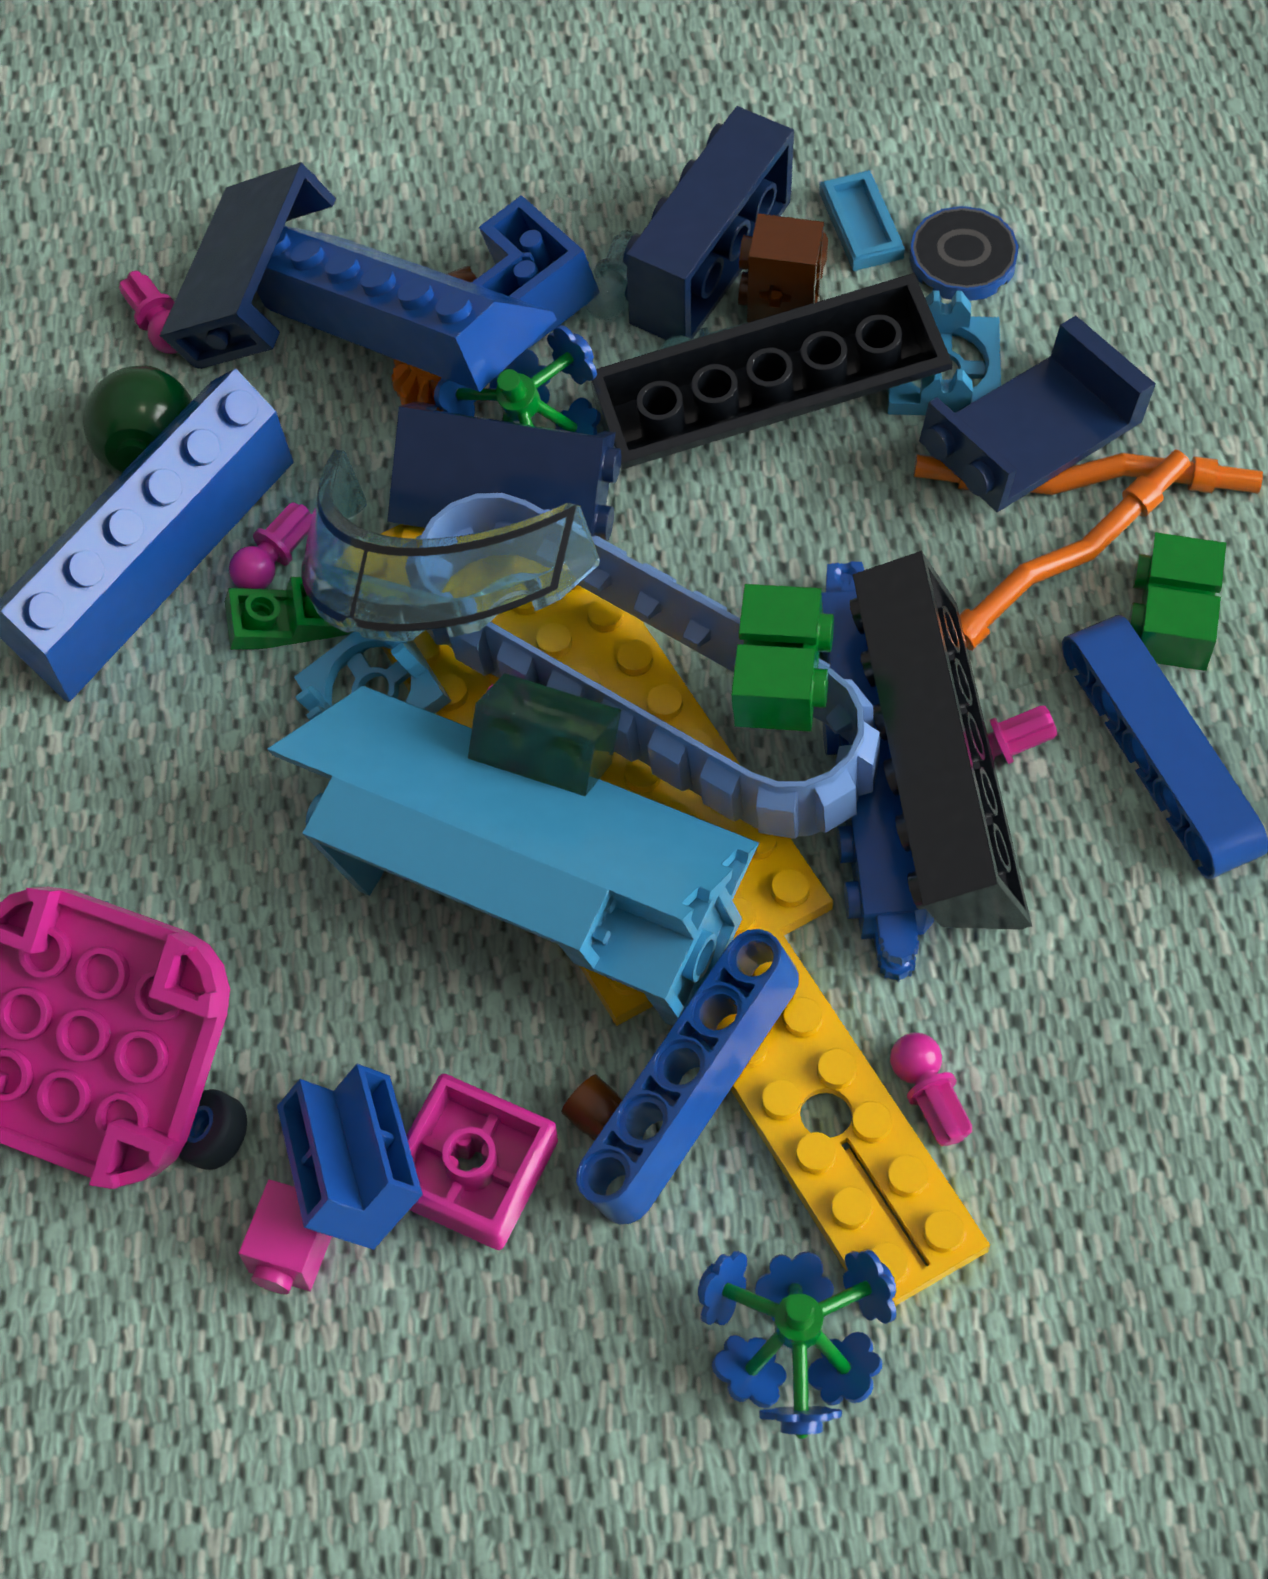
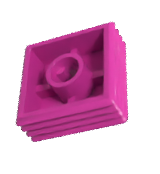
(514, 1153)

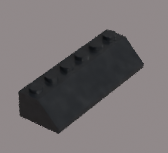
(769, 370)
(937, 748)

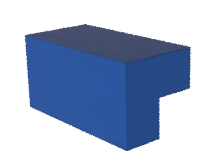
(349, 1156)

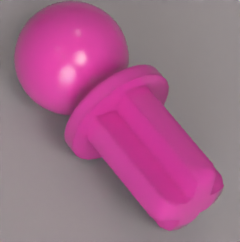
(149, 306)
(254, 565)
(1021, 732)
(917, 1061)

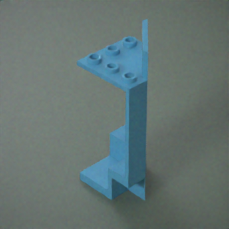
(600, 873)

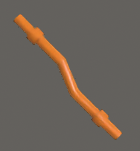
(1201, 476)
(1138, 499)

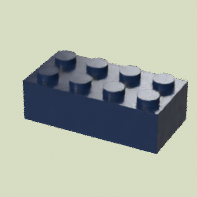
(695, 235)

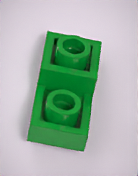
(274, 618)

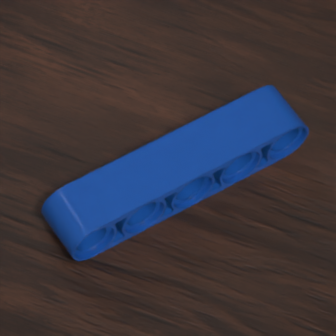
(1168, 746)
(688, 1106)

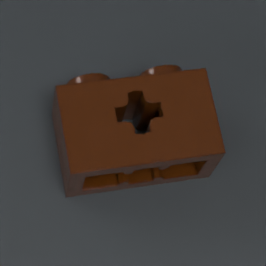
(781, 265)

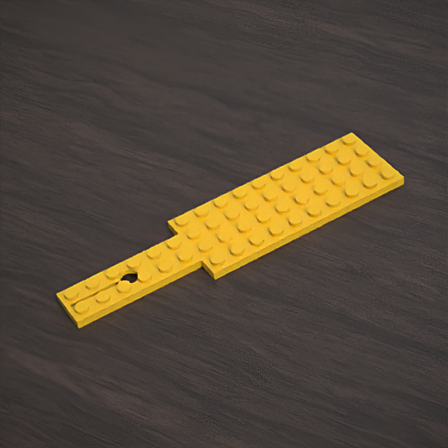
(808, 1044)

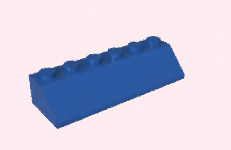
(399, 307)
(144, 534)

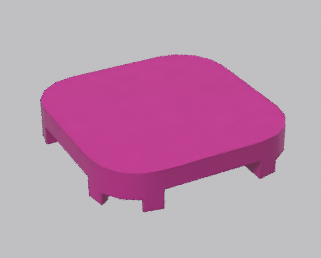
(103, 1034)

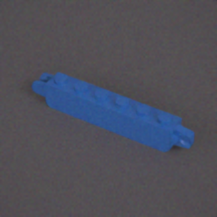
(870, 839)

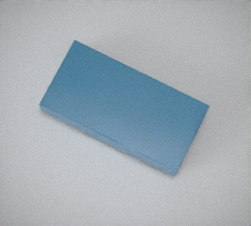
(861, 220)

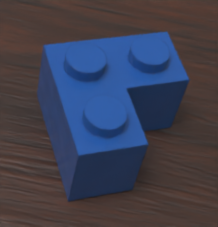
(536, 262)

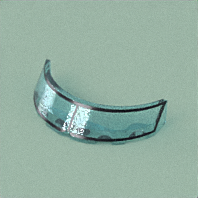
(409, 585)

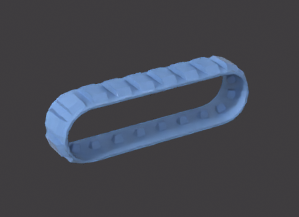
(705, 626)

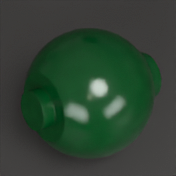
(130, 412)

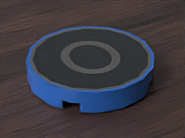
(963, 252)

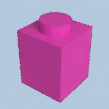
(278, 1245)

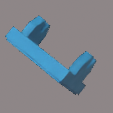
(957, 392)
(318, 678)

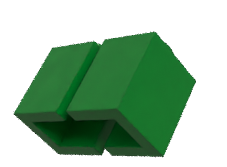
(1179, 599)
(779, 658)

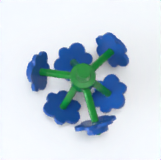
(523, 387)
(797, 1302)

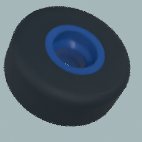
(223, 1135)

